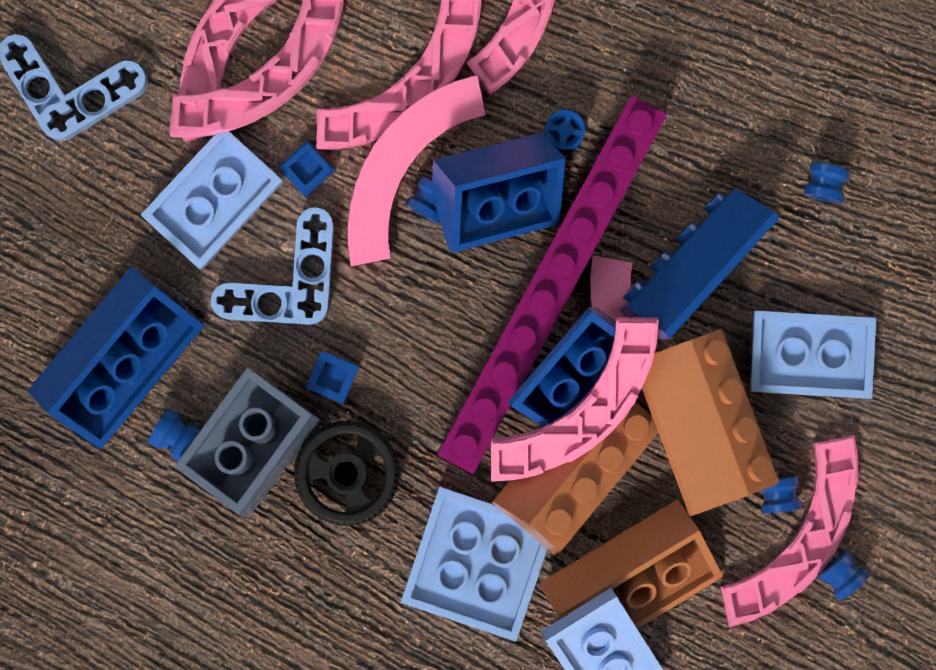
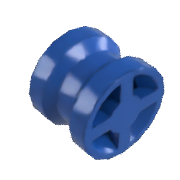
(565, 124)
(826, 182)
(423, 201)
(782, 496)
(843, 575)

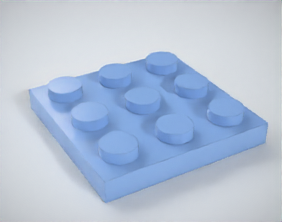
(474, 566)

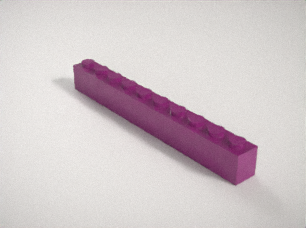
(552, 284)

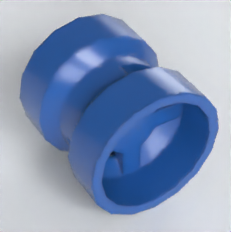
(173, 434)

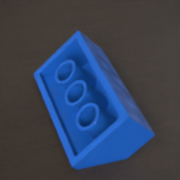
(700, 262)
(115, 358)

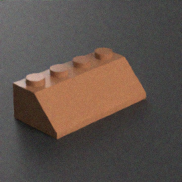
(707, 423)
(564, 497)
(645, 566)

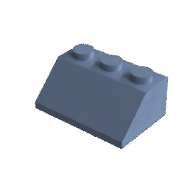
(247, 443)

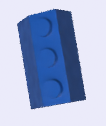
(498, 191)
(567, 370)

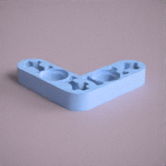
(57, 101)
(290, 296)

